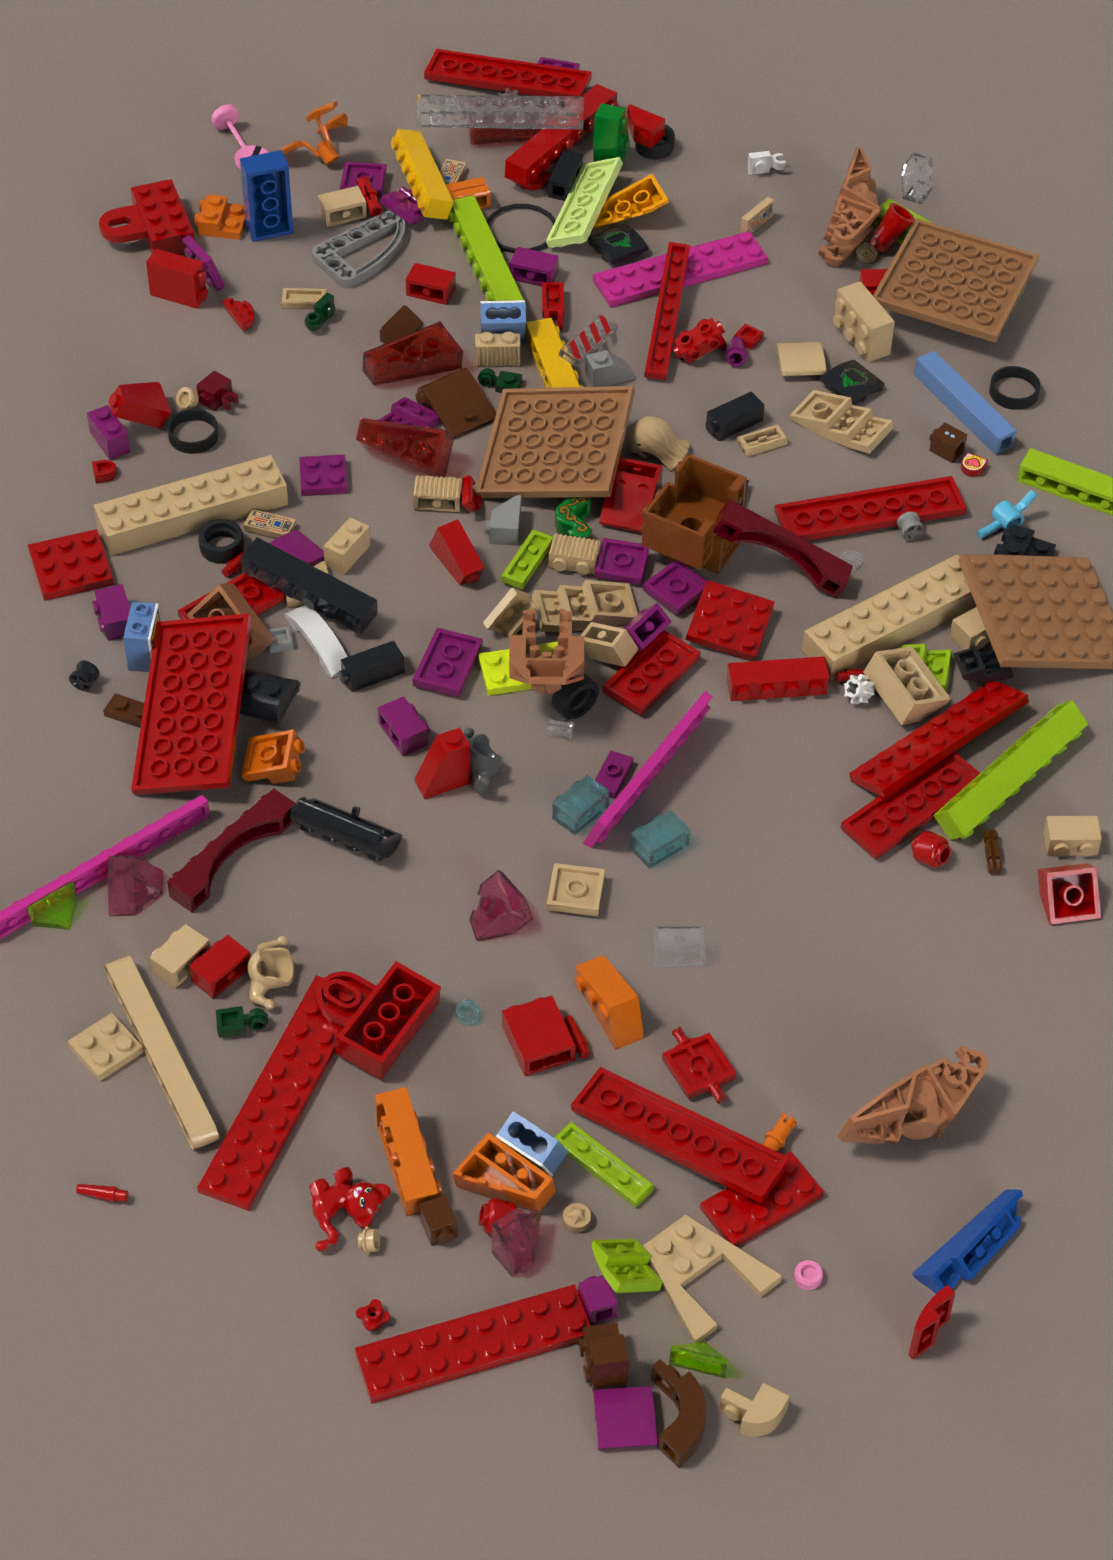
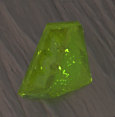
(55, 909)
(699, 1358)

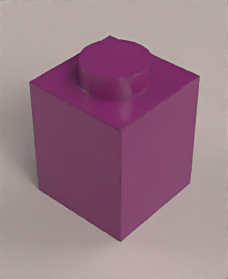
(598, 1299)

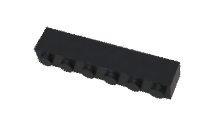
(309, 585)

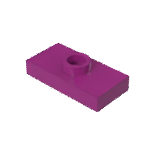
(614, 772)

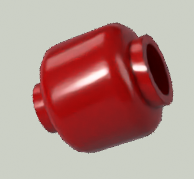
(931, 849)
(493, 1211)

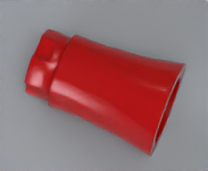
(891, 227)

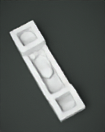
(319, 637)

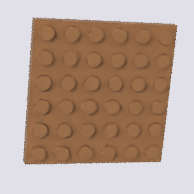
(955, 280)
(556, 442)
(1042, 610)

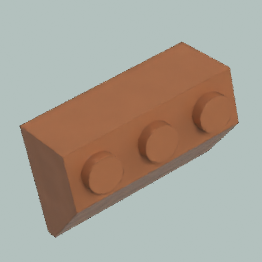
(227, 600)

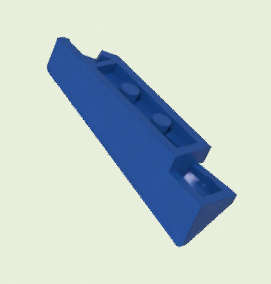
(973, 1245)

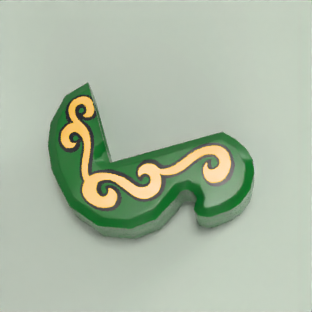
(570, 515)

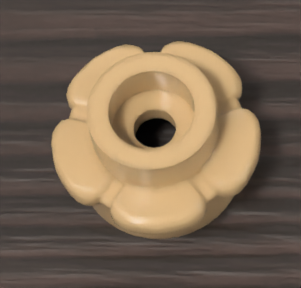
(369, 1240)

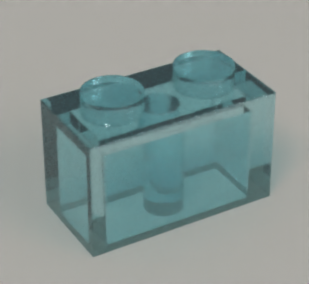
(580, 804)
(659, 838)

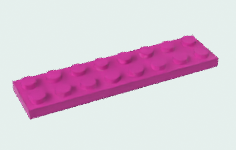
(704, 263)
(648, 771)

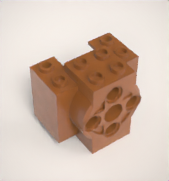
(684, 515)

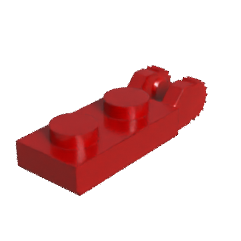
(553, 301)

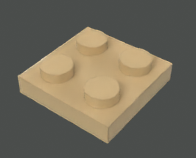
(575, 889)
(105, 1047)

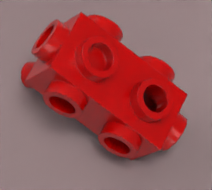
(700, 340)

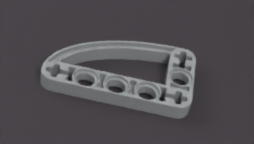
(327, 254)

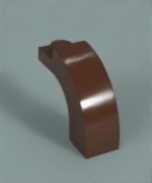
(685, 1434)

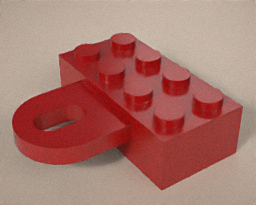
(154, 215)
(381, 1016)

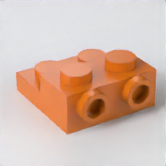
(220, 218)
(273, 757)

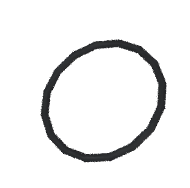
(520, 206)

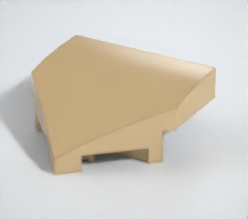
(508, 614)

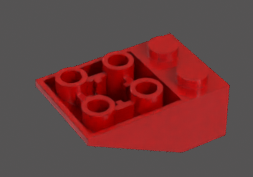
(632, 490)

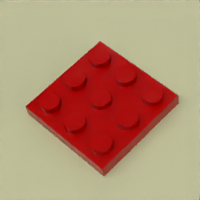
(70, 564)
(730, 620)

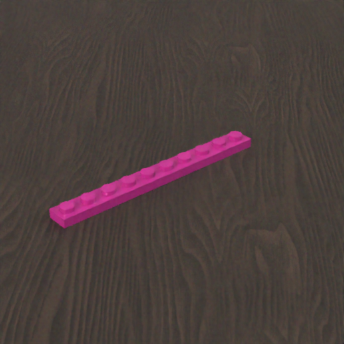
(97, 868)

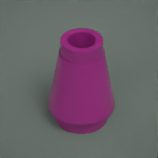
(736, 352)

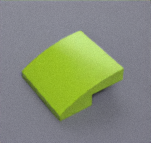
(937, 661)
(626, 1265)

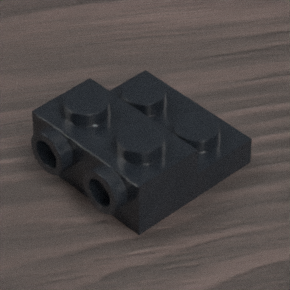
(1021, 541)

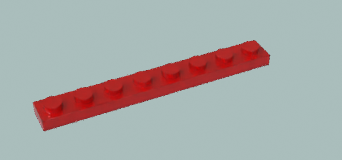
(667, 311)

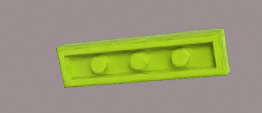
(604, 1165)

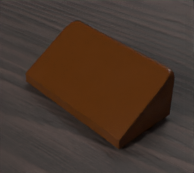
(400, 324)

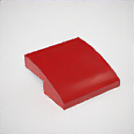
(932, 1317)

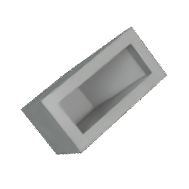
(606, 369)
(505, 522)

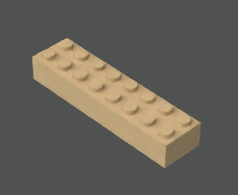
(190, 504)
(890, 617)

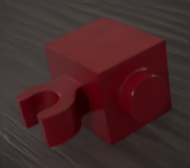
(216, 391)

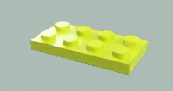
(495, 670)

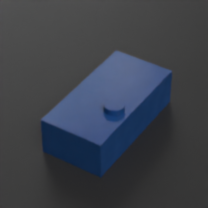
(266, 195)

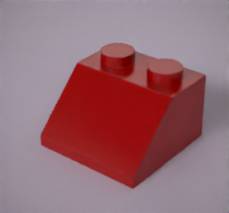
(1069, 893)

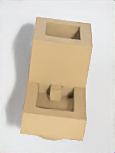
(756, 1416)

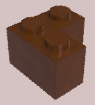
(604, 1357)

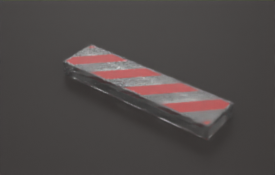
(588, 340)

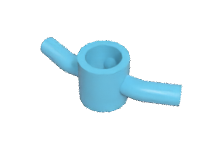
(1006, 514)

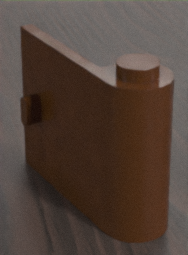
(457, 402)

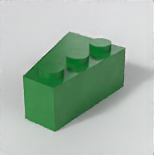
(610, 133)

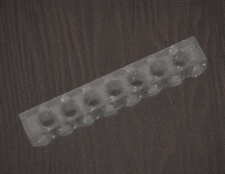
(499, 111)

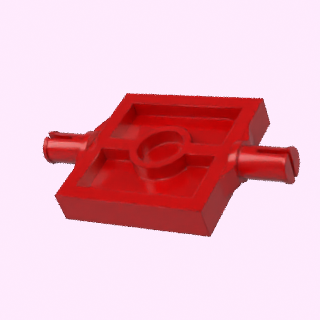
(699, 1065)

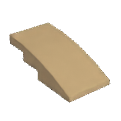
(840, 421)
(592, 602)

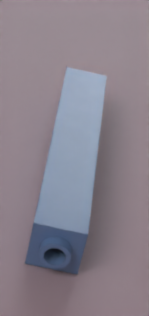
(965, 402)

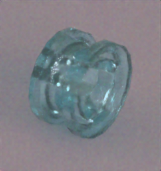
(474, 1015)

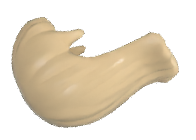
(657, 438)

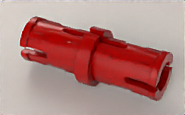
(373, 204)

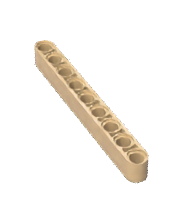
(161, 1053)

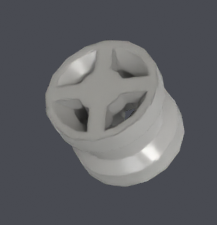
(911, 526)

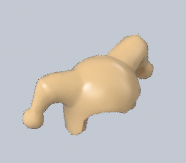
(270, 969)

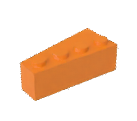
(405, 1149)

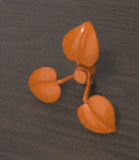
(325, 148)

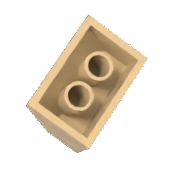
(906, 684)

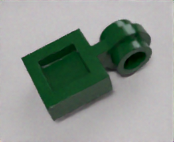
(323, 309)
(505, 380)
(233, 1020)

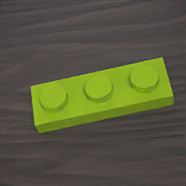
(527, 559)

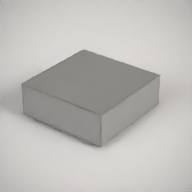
(283, 639)

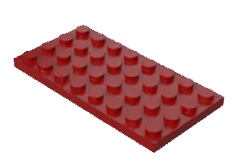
(192, 704)

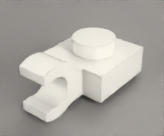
(762, 162)

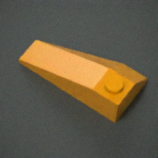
(632, 201)

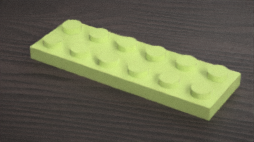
(584, 202)

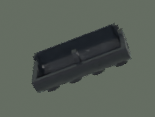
(267, 695)
(345, 827)

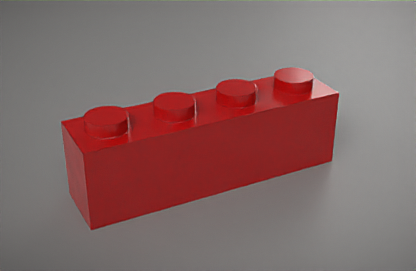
(777, 678)

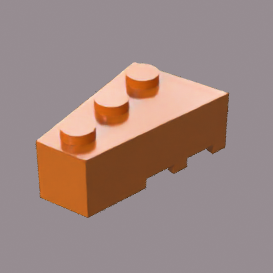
(610, 1000)
(504, 1174)

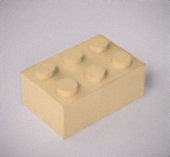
(863, 321)

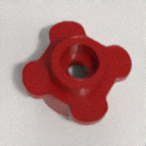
(376, 1322)

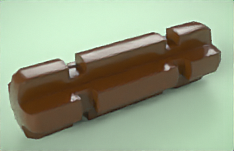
(992, 851)

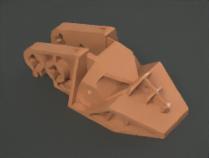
(852, 213)
(546, 671)
(918, 1103)

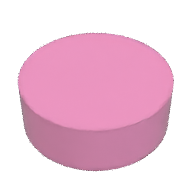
(808, 1275)

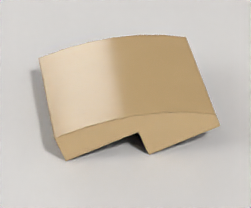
(801, 359)

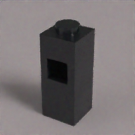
(564, 175)
(734, 416)
(372, 666)

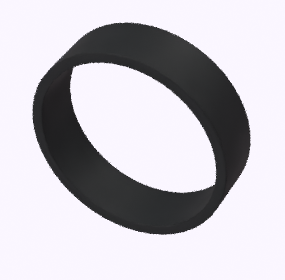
(1015, 372)
(192, 447)

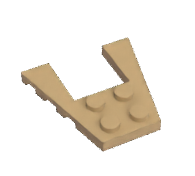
(689, 1250)

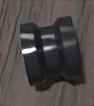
(84, 675)

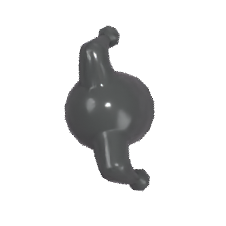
(483, 761)

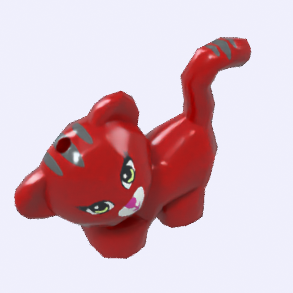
(359, 1200)

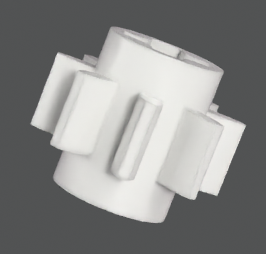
(859, 689)

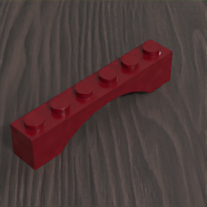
(822, 568)
(266, 818)

